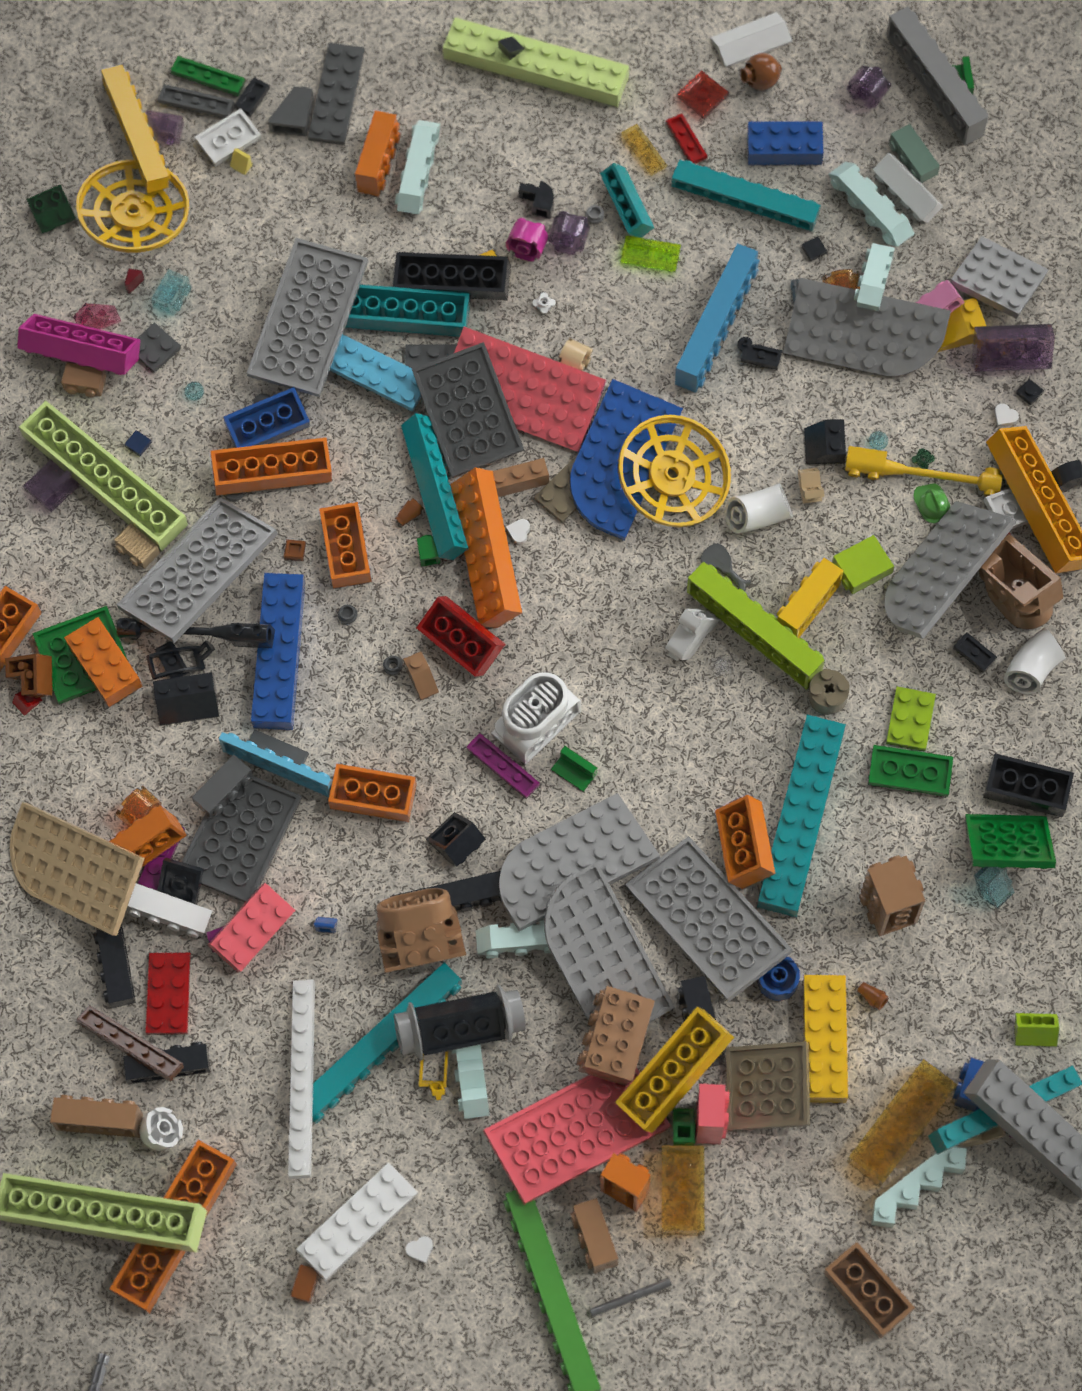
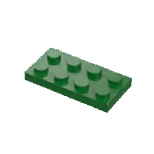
(910, 770)

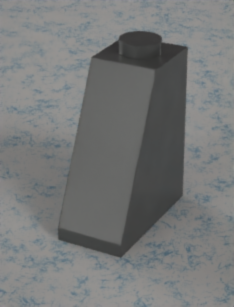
(293, 112)

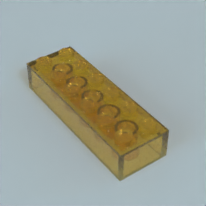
(901, 1123)

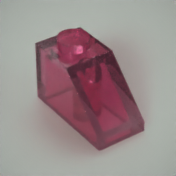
(97, 316)

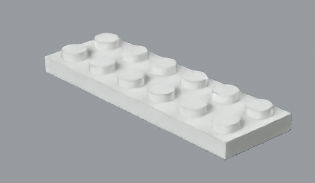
(356, 1221)

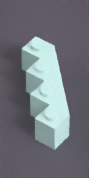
(418, 164)
(877, 208)
(875, 277)
(495, 940)
(472, 1082)
(925, 1177)

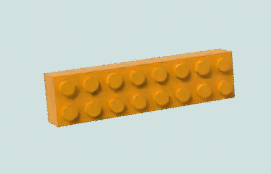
(1038, 497)

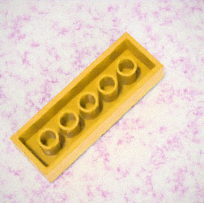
(827, 1037)
(674, 1070)

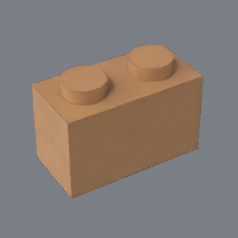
(83, 380)

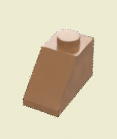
(420, 675)

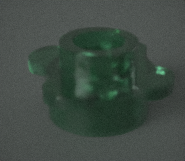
(922, 453)

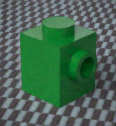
(427, 551)

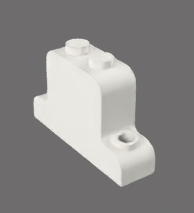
(690, 633)

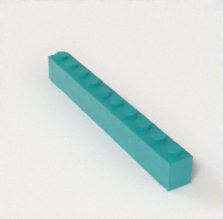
(377, 1043)

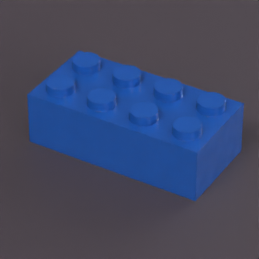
(785, 143)
(267, 420)

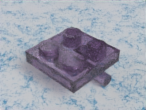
(51, 485)

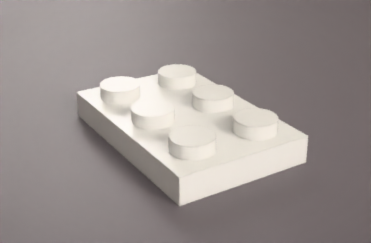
(226, 135)

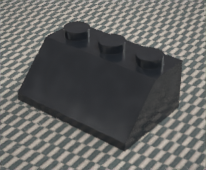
(186, 698)

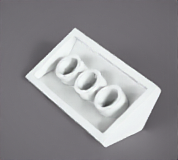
(752, 39)

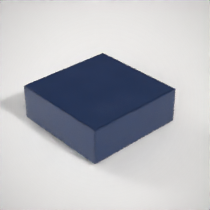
(138, 443)

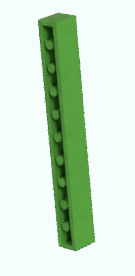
(553, 1294)

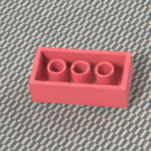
(251, 927)
(711, 1114)

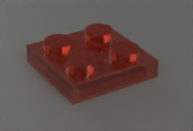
(702, 94)

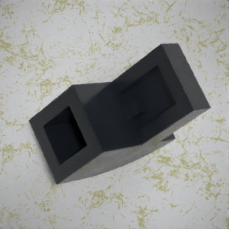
(542, 196)
(1068, 475)

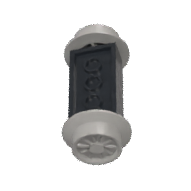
(459, 1023)

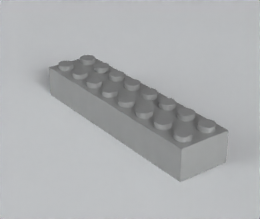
(937, 75)
(1029, 1121)

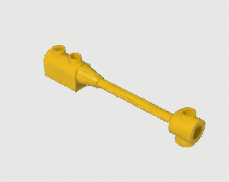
(875, 464)

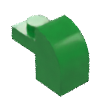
(683, 1127)

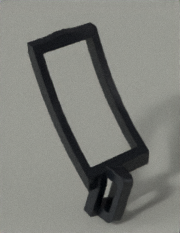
(199, 658)

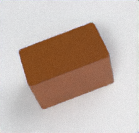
(305, 1284)

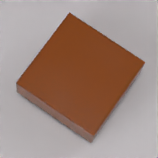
(295, 550)

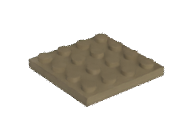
(768, 1086)

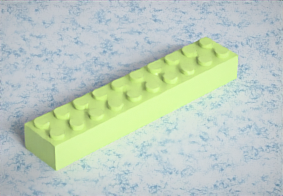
(537, 63)
(103, 475)
(101, 1212)

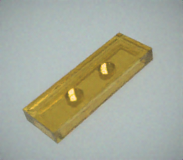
(644, 149)

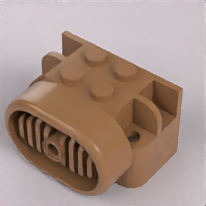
(1020, 584)
(418, 929)

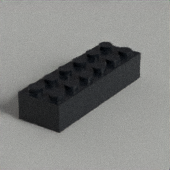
(473, 274)

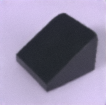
(510, 47)

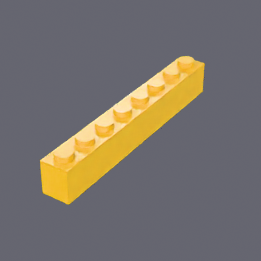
(135, 128)

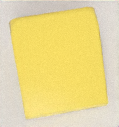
(241, 161)

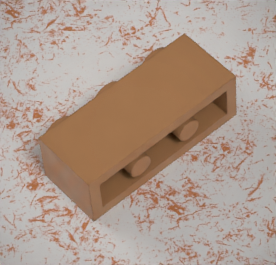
(521, 477)

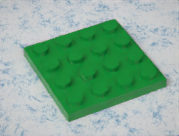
(68, 676)
(1010, 841)

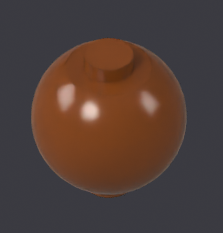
(761, 71)

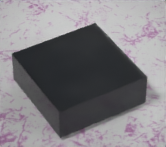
(814, 248)

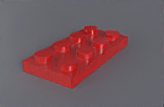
(168, 993)

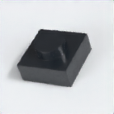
(1029, 392)

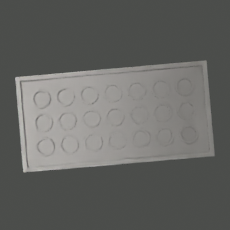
(307, 317)
(197, 569)
(708, 919)

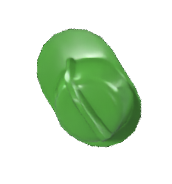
(931, 502)

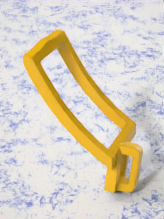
(436, 1087)

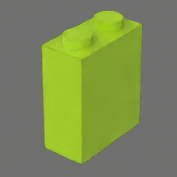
(863, 564)

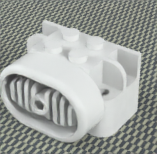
(535, 715)

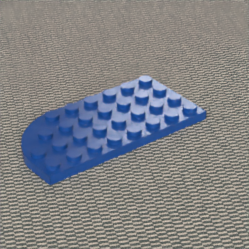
(595, 471)

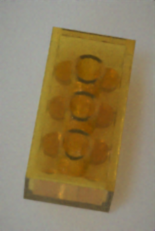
(682, 1190)

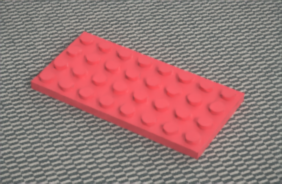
(541, 392)
(565, 1136)

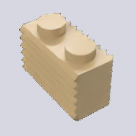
(136, 546)

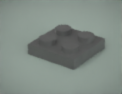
(156, 347)

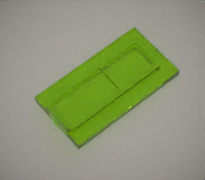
(650, 253)

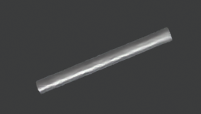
(630, 1297)

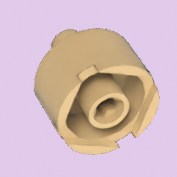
(575, 354)

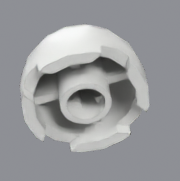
(160, 1129)

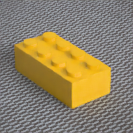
(811, 597)

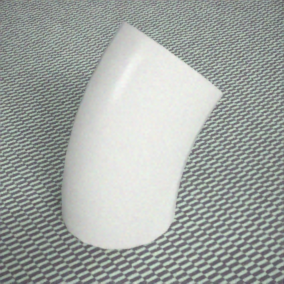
(757, 509)
(1034, 663)

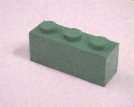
(914, 153)

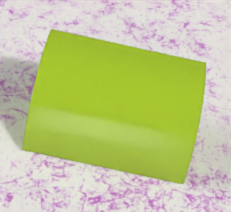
(1036, 1029)

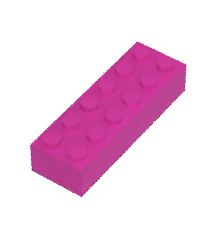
(78, 344)

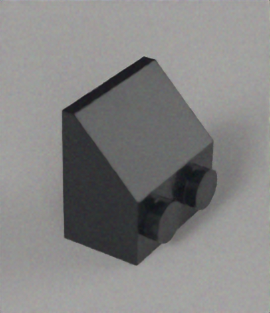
(825, 442)
(456, 839)

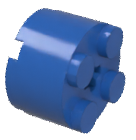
(784, 988)

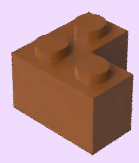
(34, 673)

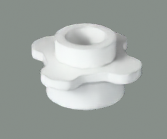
(544, 308)

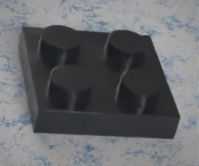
(180, 880)

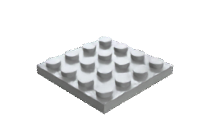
(999, 277)

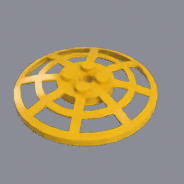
(129, 201)
(680, 464)

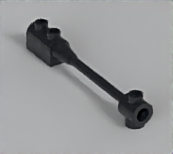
(237, 633)

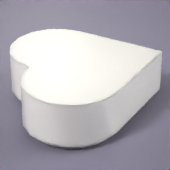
(1005, 415)
(518, 531)
(420, 1249)

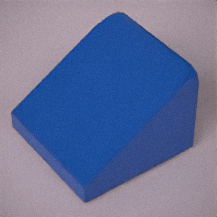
(326, 924)

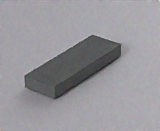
(279, 747)

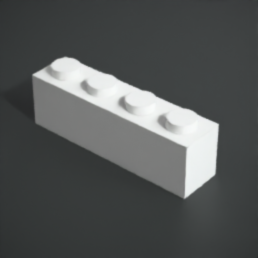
(908, 188)
(168, 910)

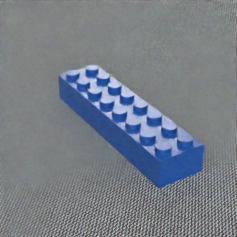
(278, 666)

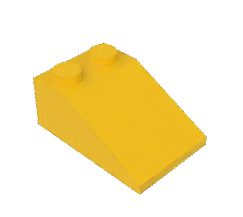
(961, 325)

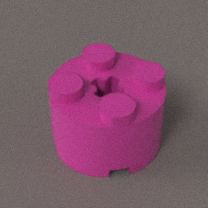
(527, 240)

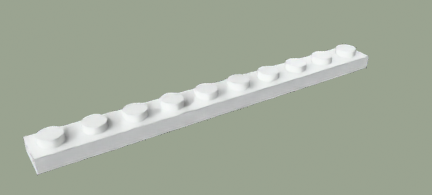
(301, 1079)

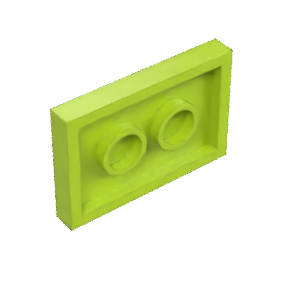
(911, 718)

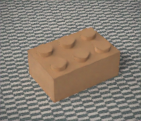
(594, 1236)

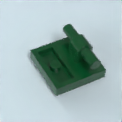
(51, 209)

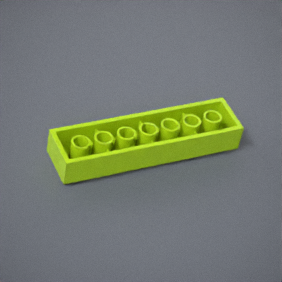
(755, 624)

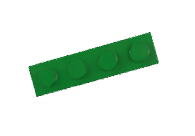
(208, 76)

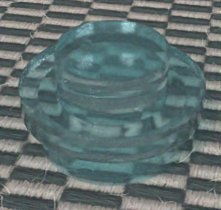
(194, 391)
(878, 440)

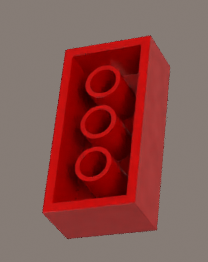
(460, 636)

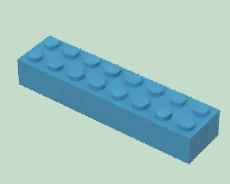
(716, 318)

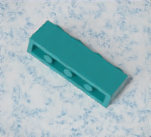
(627, 200)

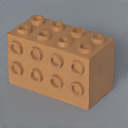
(892, 895)
(615, 1035)

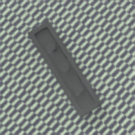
(195, 101)

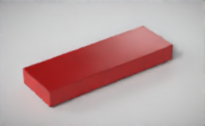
(686, 139)

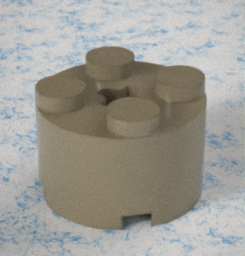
(827, 681)

